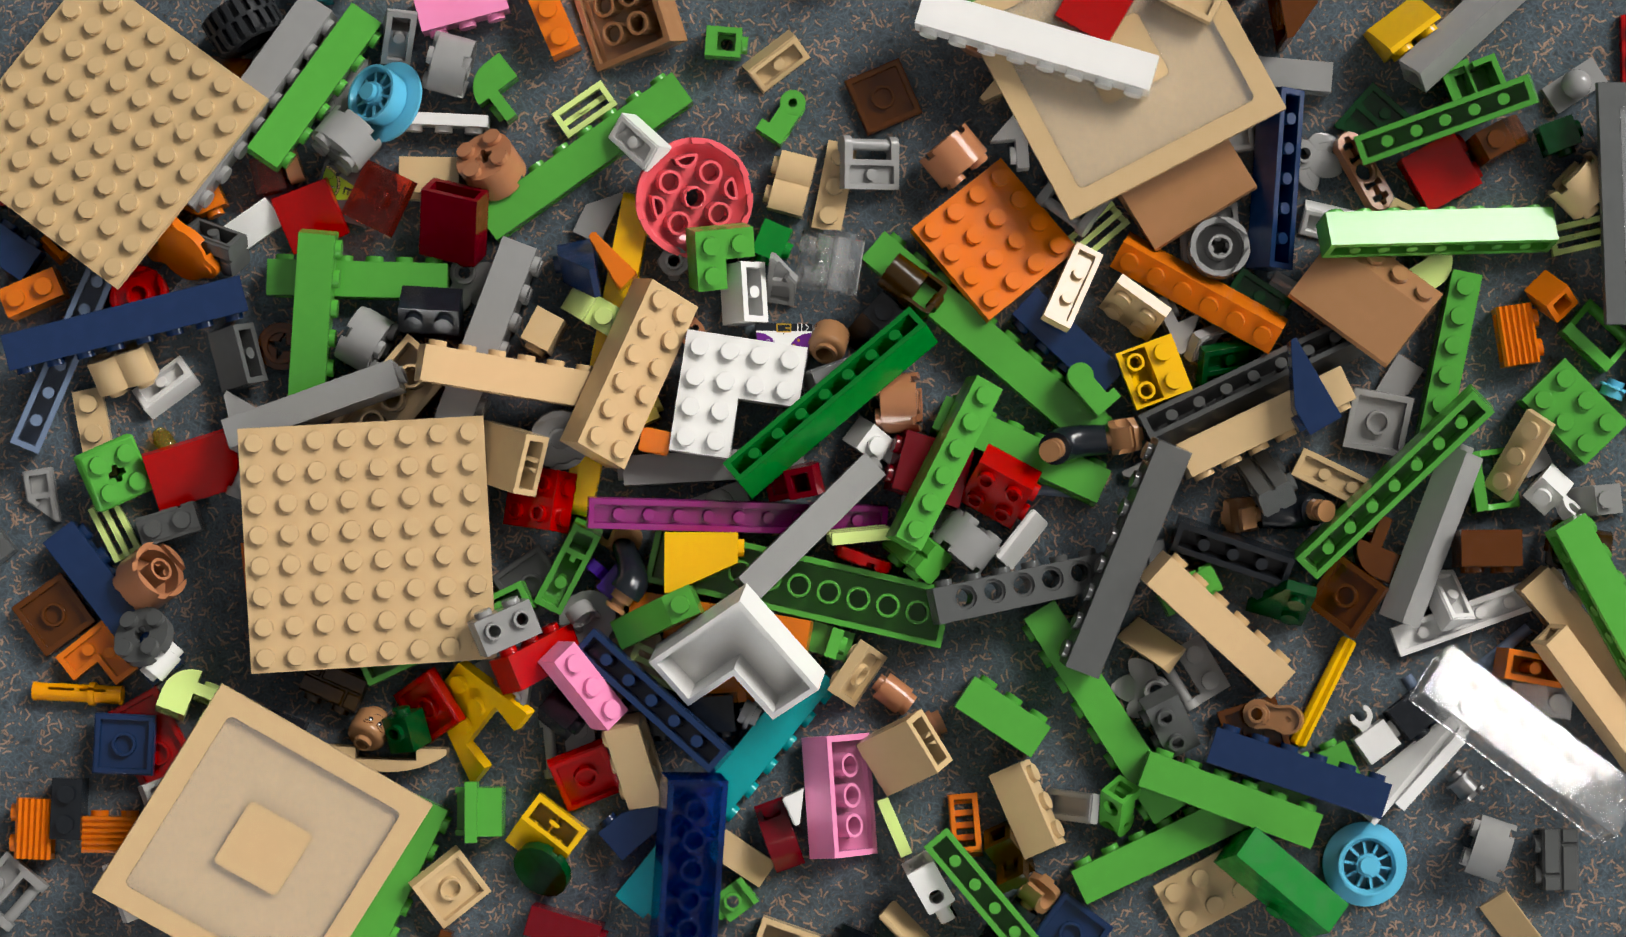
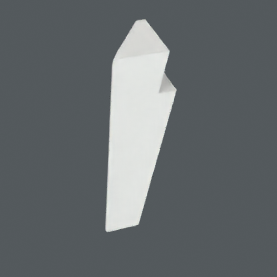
(1417, 766)

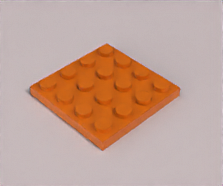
(993, 240)

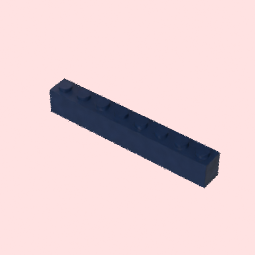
(124, 323)

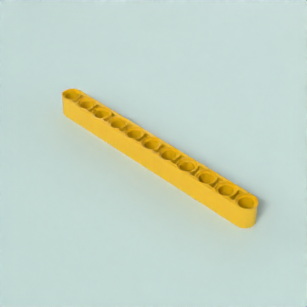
(630, 246)

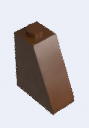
(1496, 140)

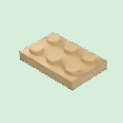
(1200, 895)

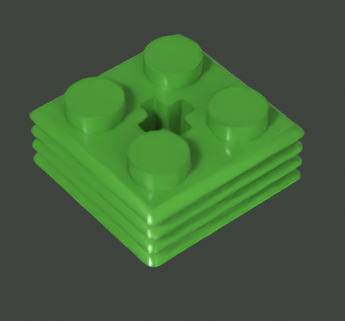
(96, 465)

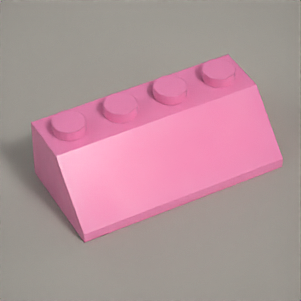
(838, 797)

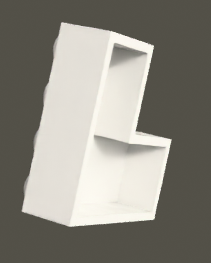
(718, 375)
(740, 641)

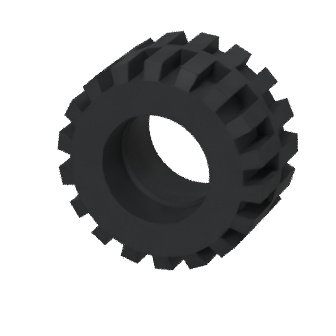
(241, 26)

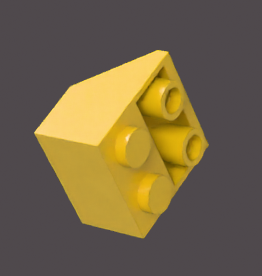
(1397, 30)
(1153, 372)
(548, 824)

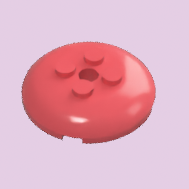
(698, 165)

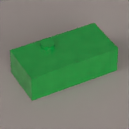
(1281, 883)

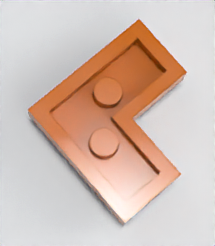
(94, 648)

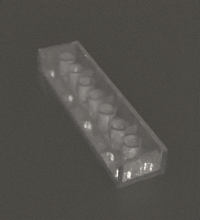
(1523, 742)

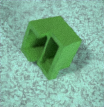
(1472, 77)
(480, 811)

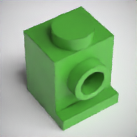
(717, 35)
(745, 895)

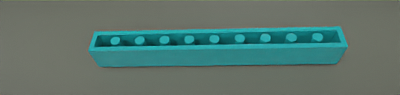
(741, 769)

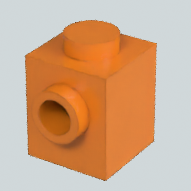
(1547, 291)

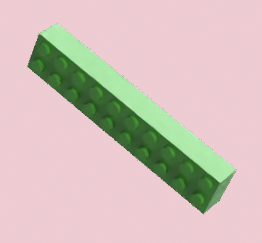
(829, 595)

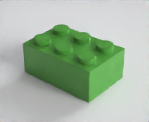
(1580, 412)
(1003, 714)

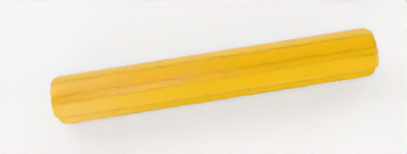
(1324, 690)

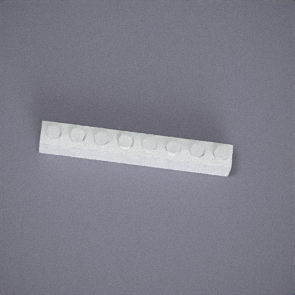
(1038, 44)

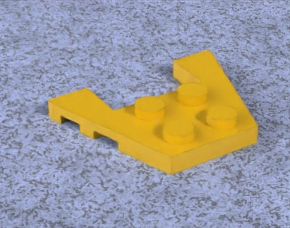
(479, 702)

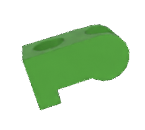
(784, 120)
(1091, 393)
(1118, 804)

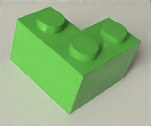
(709, 249)

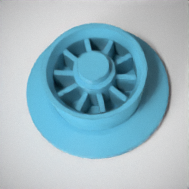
(386, 98)
(1364, 864)

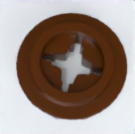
(275, 333)

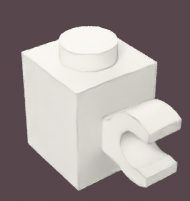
(869, 439)
(1550, 491)
(1374, 739)

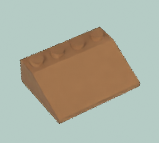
(629, 29)
(1188, 194)
(1367, 301)

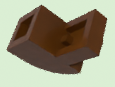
(1372, 557)

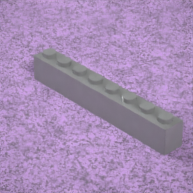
(271, 75)

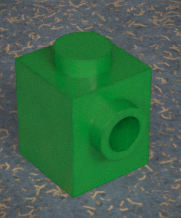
(772, 238)

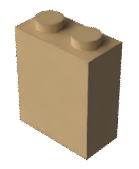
(514, 457)
(904, 752)

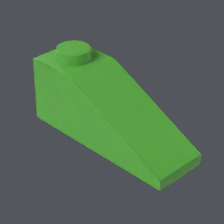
(568, 566)
(657, 616)

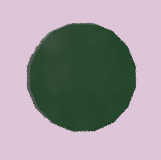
(542, 869)

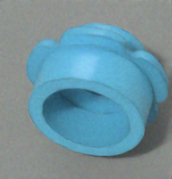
(1613, 389)

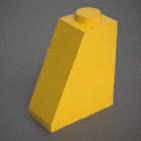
(698, 555)

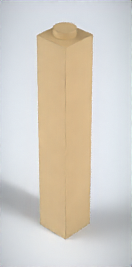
(1585, 686)

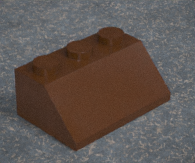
(1287, 19)

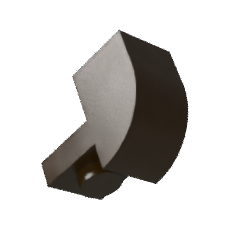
(1005, 853)

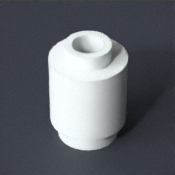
(164, 664)

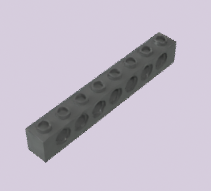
(946, 610)

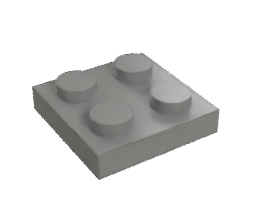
(1377, 421)

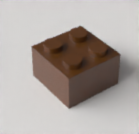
(1487, 549)

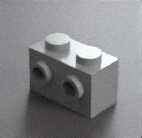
(504, 626)

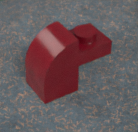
(797, 482)
(779, 835)

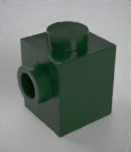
(1559, 136)
(406, 729)

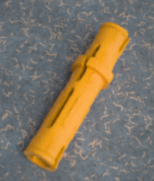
(85, 693)

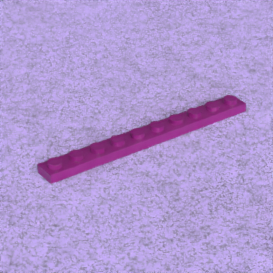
(713, 515)

